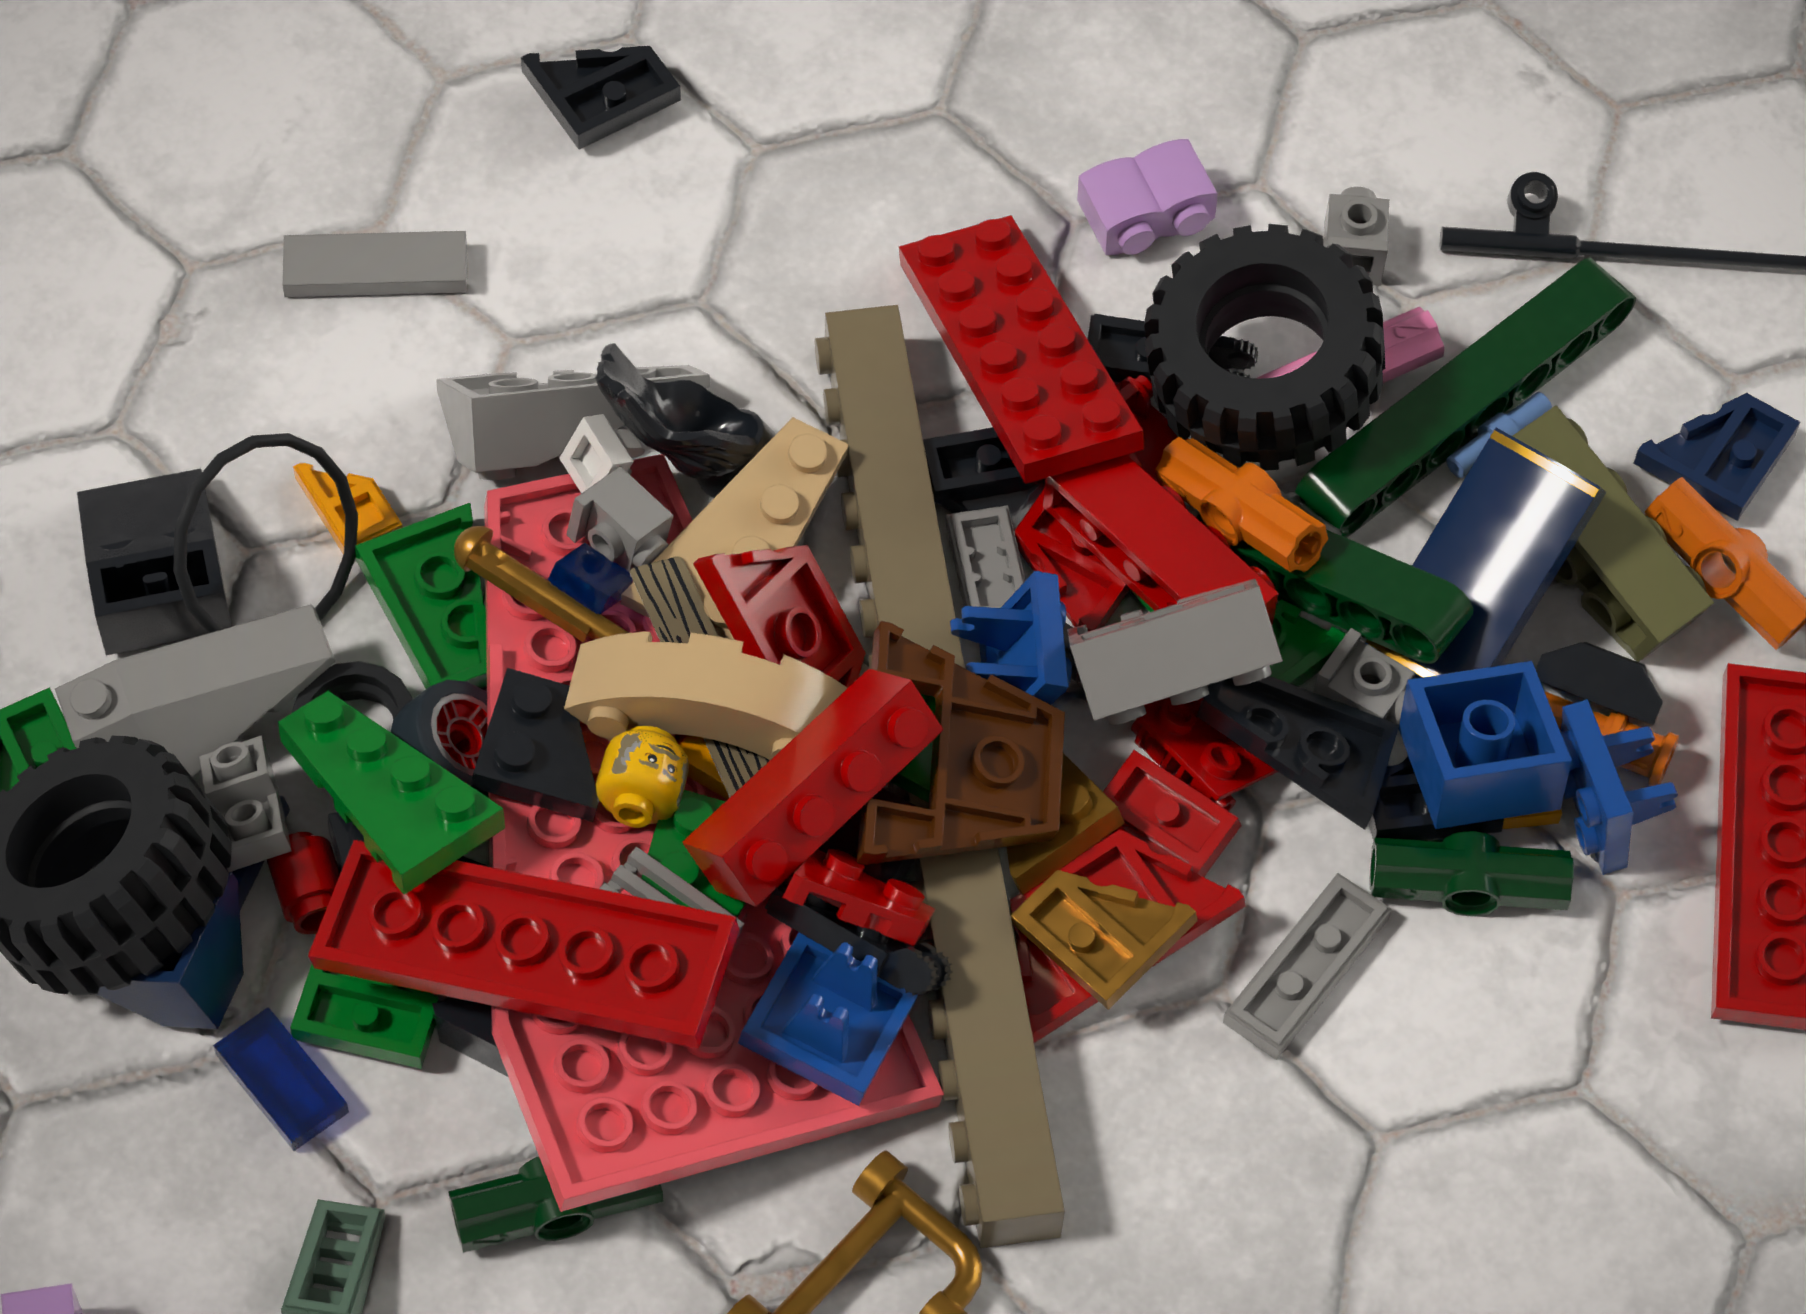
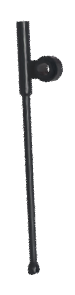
(1532, 237)

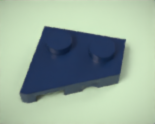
(1723, 452)

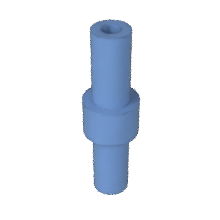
(1525, 413)

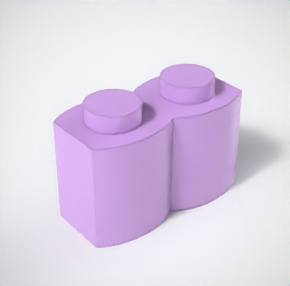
(1147, 197)

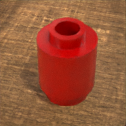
(305, 880)

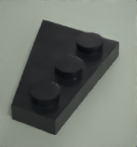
(1308, 739)

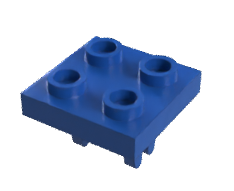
(1022, 638)
(1597, 790)
(828, 1018)

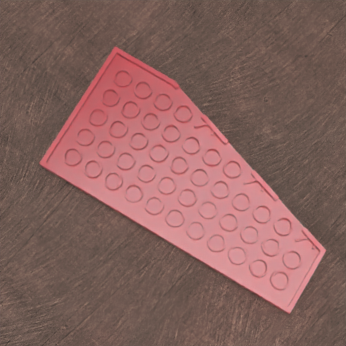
(611, 1104)

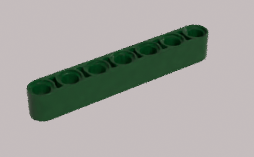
(1462, 395)

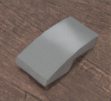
(245, 792)

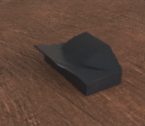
(977, 473)
(1603, 679)

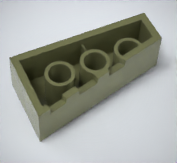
(1622, 557)

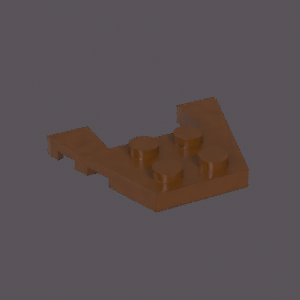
(990, 766)

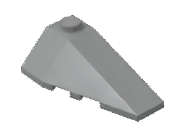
(517, 423)
(200, 688)

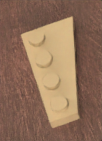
(759, 508)

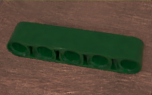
(1372, 595)

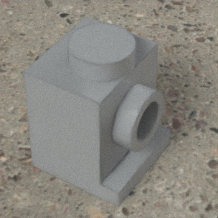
(1359, 226)
(621, 520)
(1364, 678)

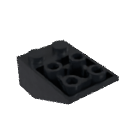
(131, 562)

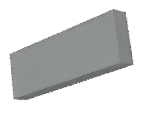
(375, 263)
(1307, 966)

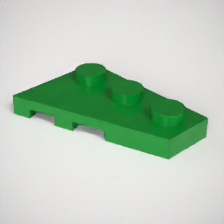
(430, 597)

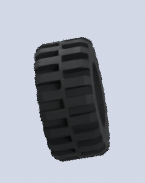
(1260, 278)
(136, 906)

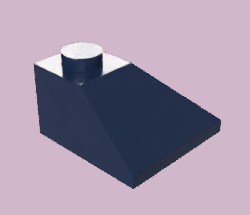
(199, 981)

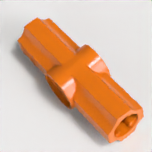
(1242, 504)
(1757, 586)

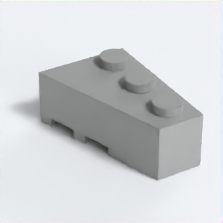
(1175, 651)

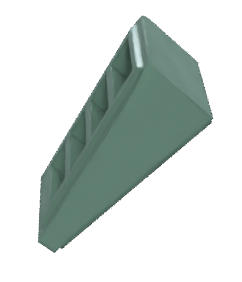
(355, 1279)

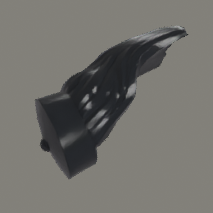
(683, 422)

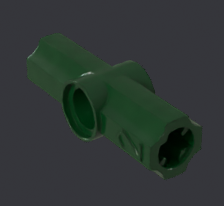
(1471, 873)
(526, 1207)

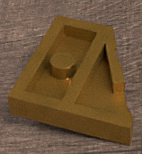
(1084, 821)
(1100, 932)

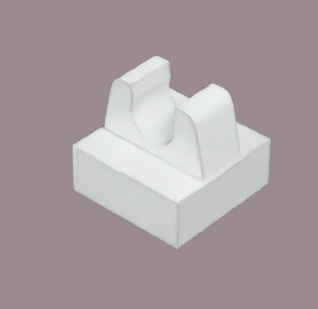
(598, 451)

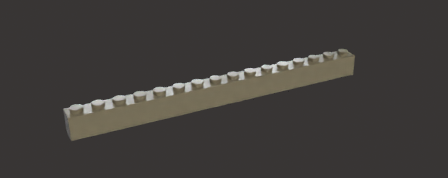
(983, 1007)

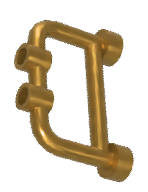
(889, 1199)

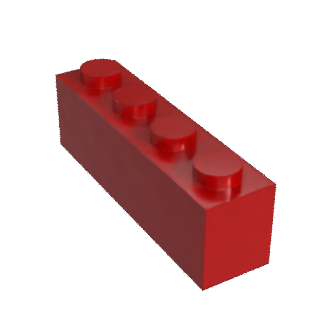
(1147, 534)
(813, 786)

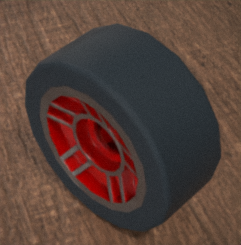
(446, 726)

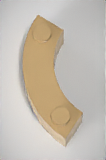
(696, 690)

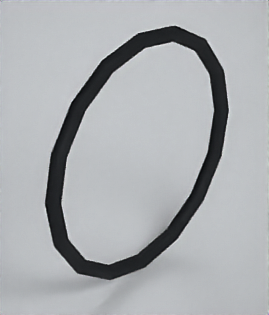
(209, 474)

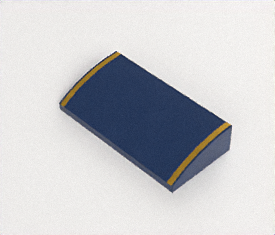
(1502, 547)

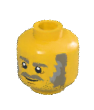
(642, 776)

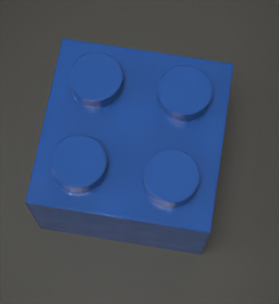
(1484, 744)

